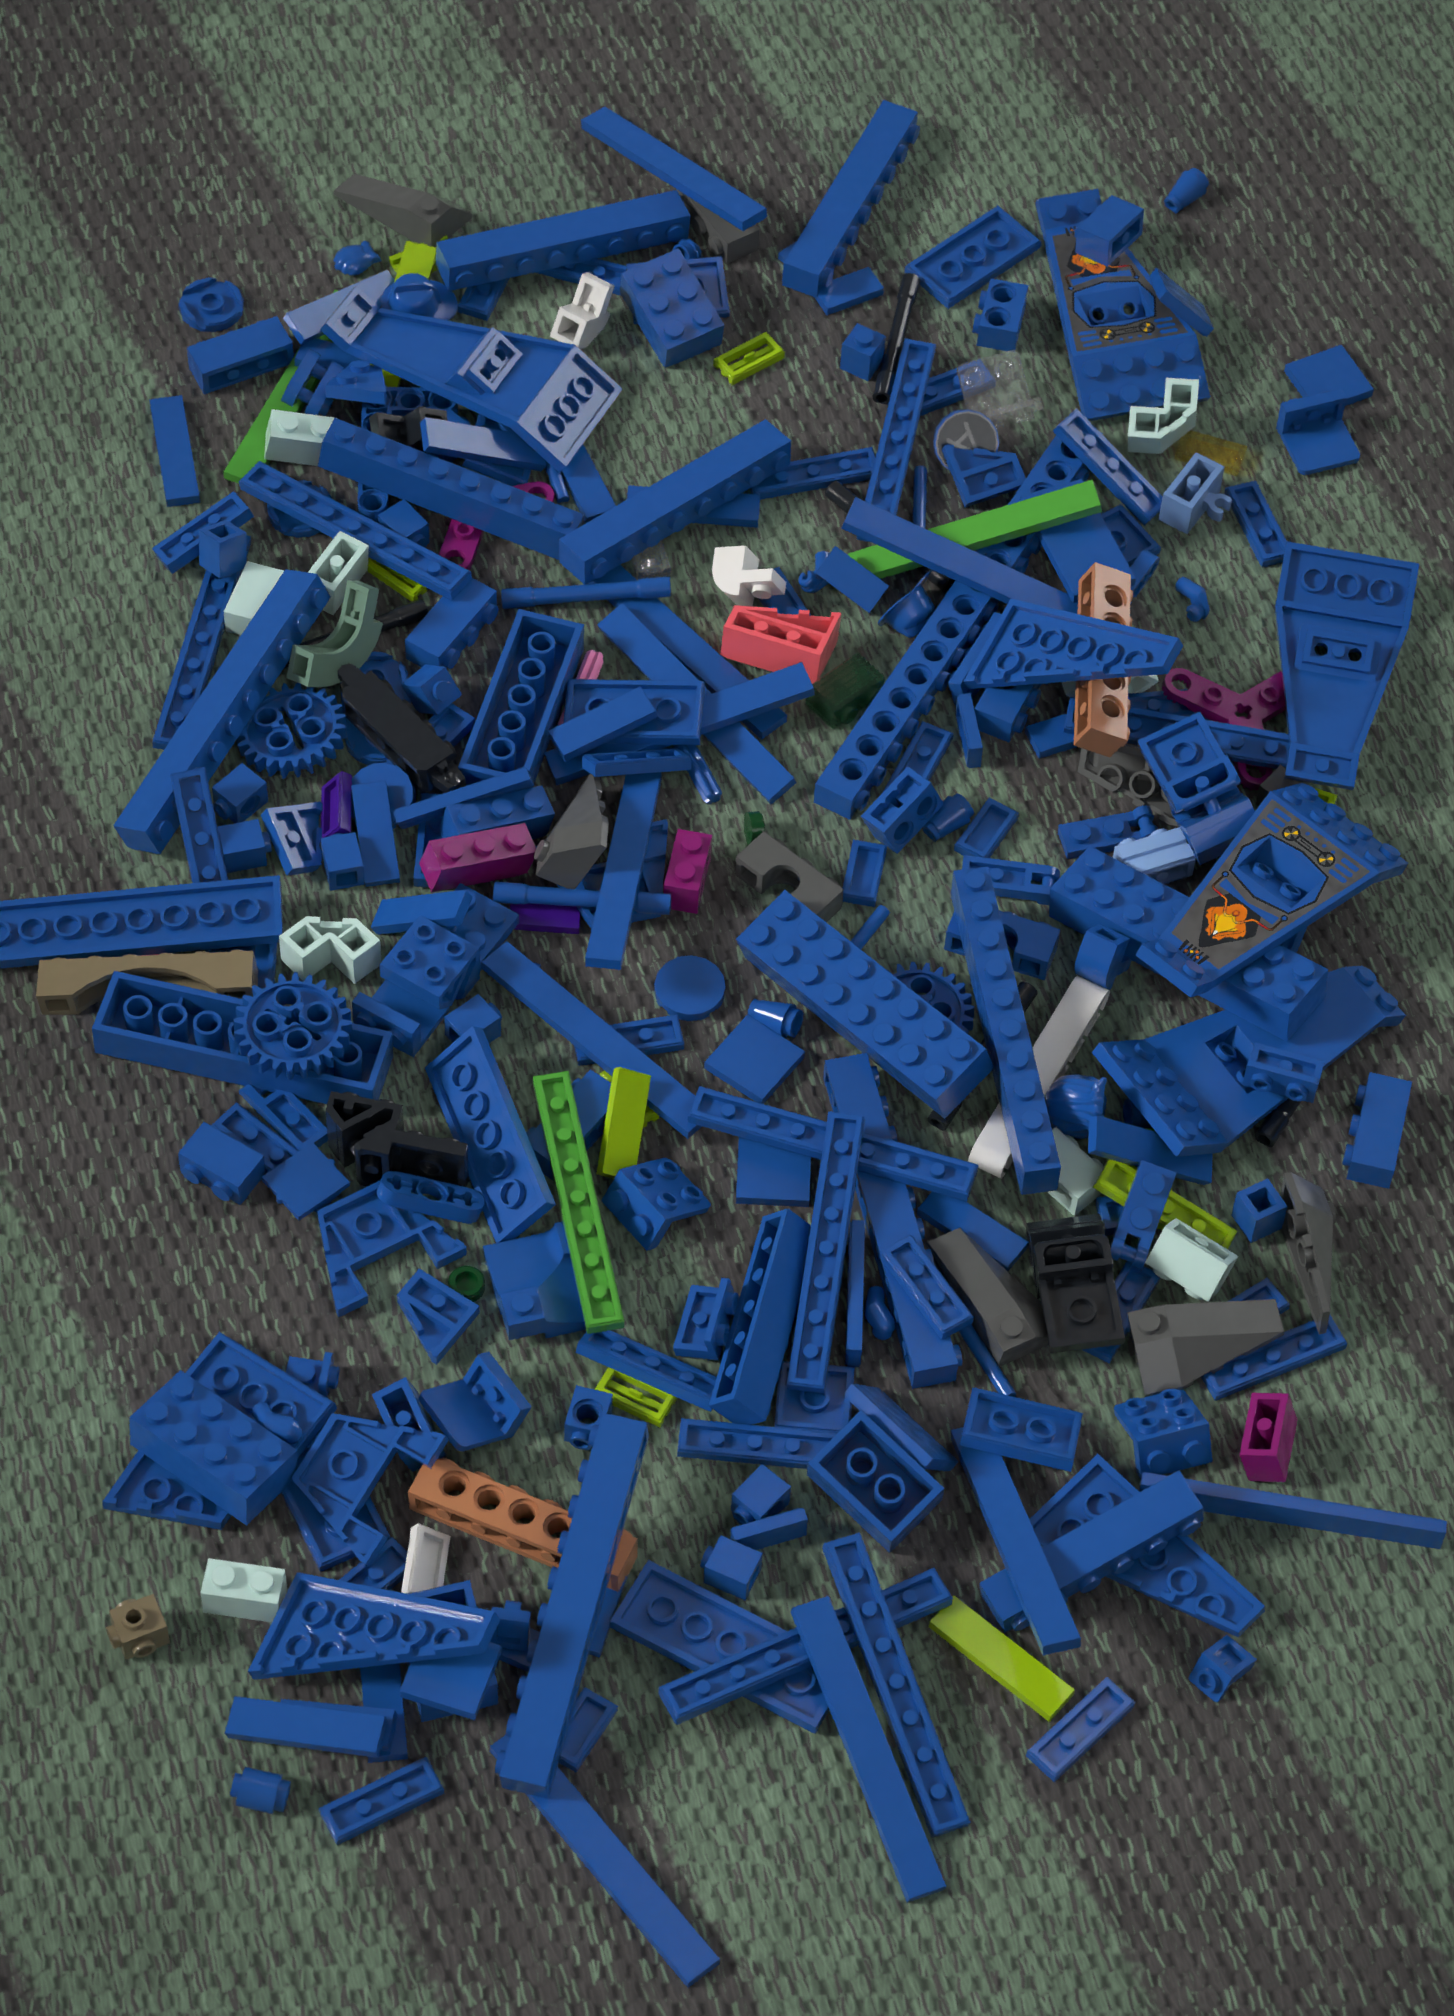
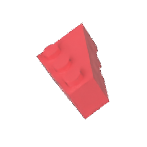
(780, 640)

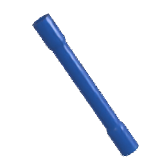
(530, 596)
(524, 894)

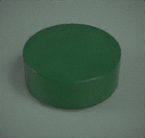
(753, 825)
(467, 1282)

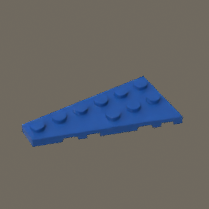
(1059, 646)
(1177, 1575)
(352, 1625)

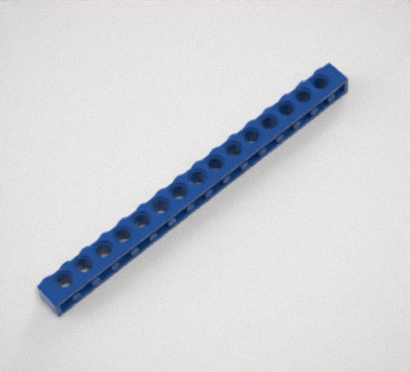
(930, 659)

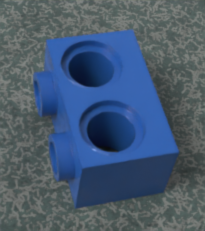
(1001, 315)
(902, 810)

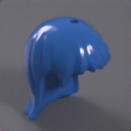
(1073, 1101)

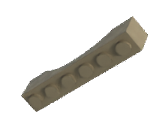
(76, 984)

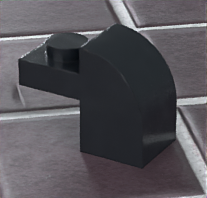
(404, 428)

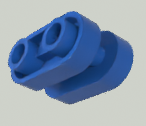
(317, 401)

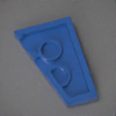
(156, 1493)

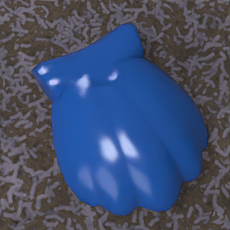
(355, 258)

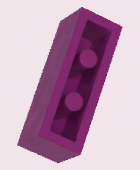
(477, 857)

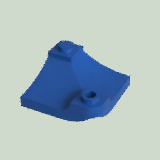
(535, 1284)

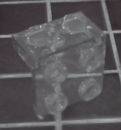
(998, 388)

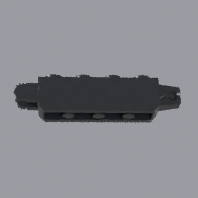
(398, 731)

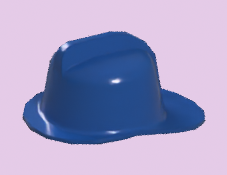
(420, 296)
(911, 611)

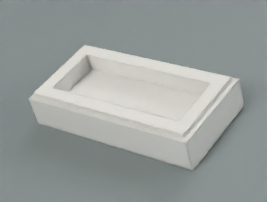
(425, 1559)

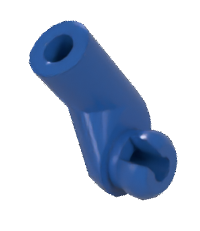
(812, 582)
(1197, 594)
(878, 1314)
(280, 1425)

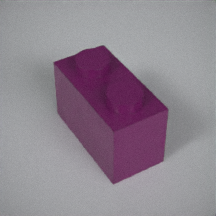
(688, 870)
(1268, 1437)

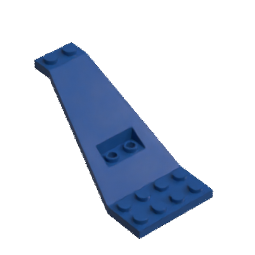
(528, 383)
(1194, 1074)

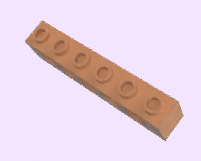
(1103, 703)
(499, 1525)

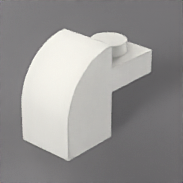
(587, 314)
(738, 576)

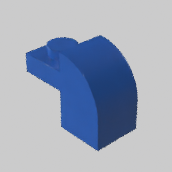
(1102, 956)

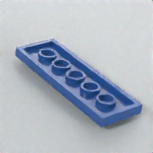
(498, 1148)
(705, 1628)

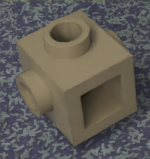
(137, 1627)

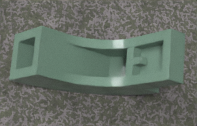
(348, 643)

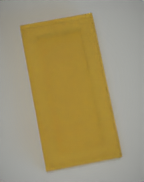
(1217, 449)

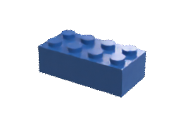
(213, 1447)

